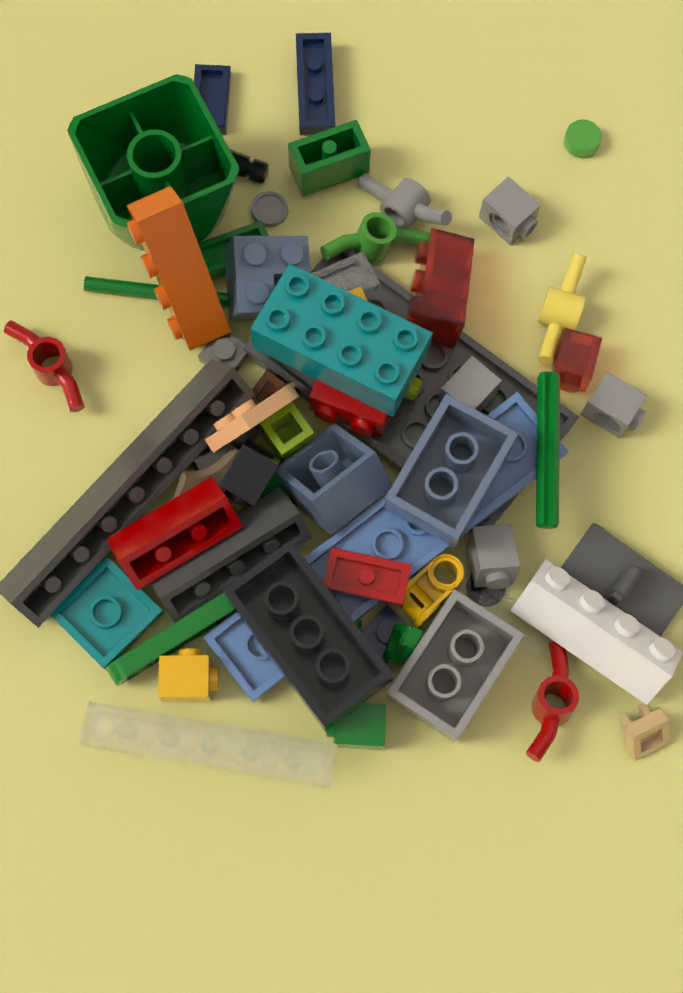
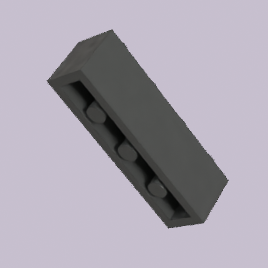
(203, 577)

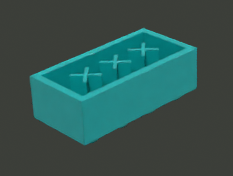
(341, 339)

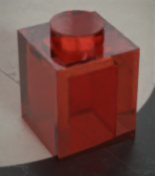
(576, 359)

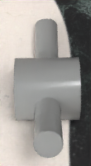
(405, 202)

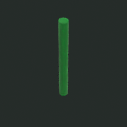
(130, 288)

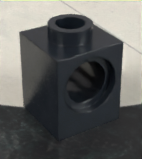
(249, 473)

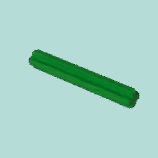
(548, 450)

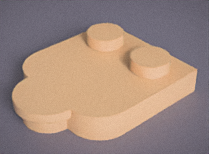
(248, 416)

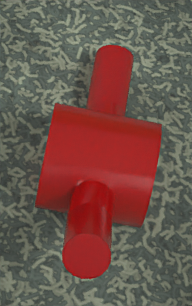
(54, 375)
(547, 715)

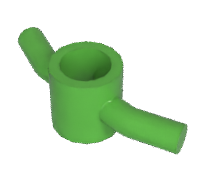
(373, 238)

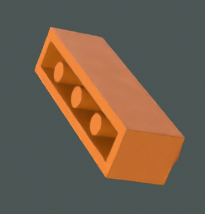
(179, 266)

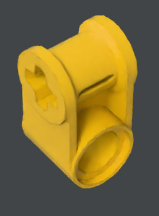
(425, 594)

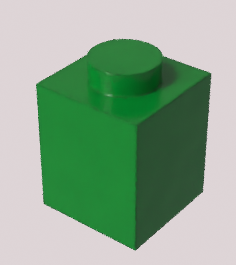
(361, 728)

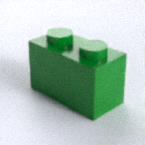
(329, 157)

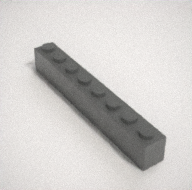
(123, 492)

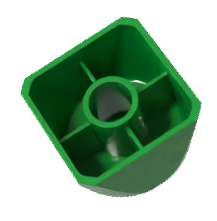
(151, 143)

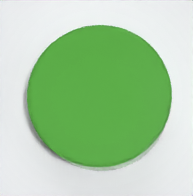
(582, 138)

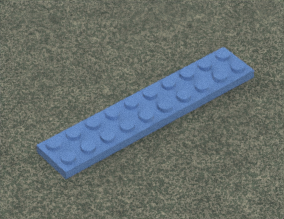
(388, 537)

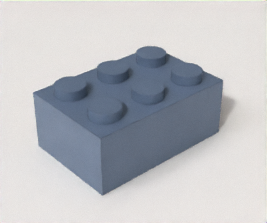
(450, 470)

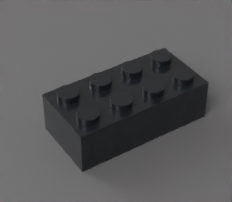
(308, 635)

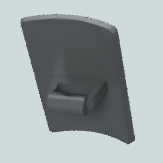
(625, 578)

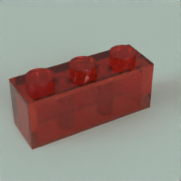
(441, 285)

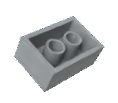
(454, 666)

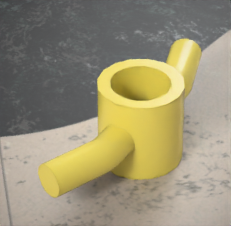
(561, 308)

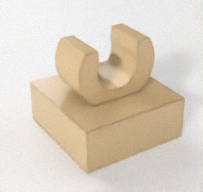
(645, 733)

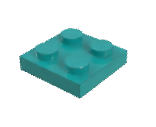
(106, 613)

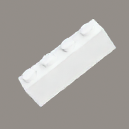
(597, 632)

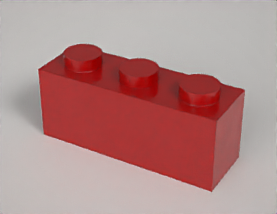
(174, 533)

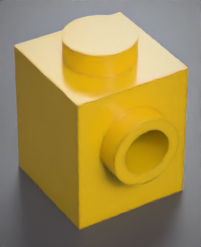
(187, 677)

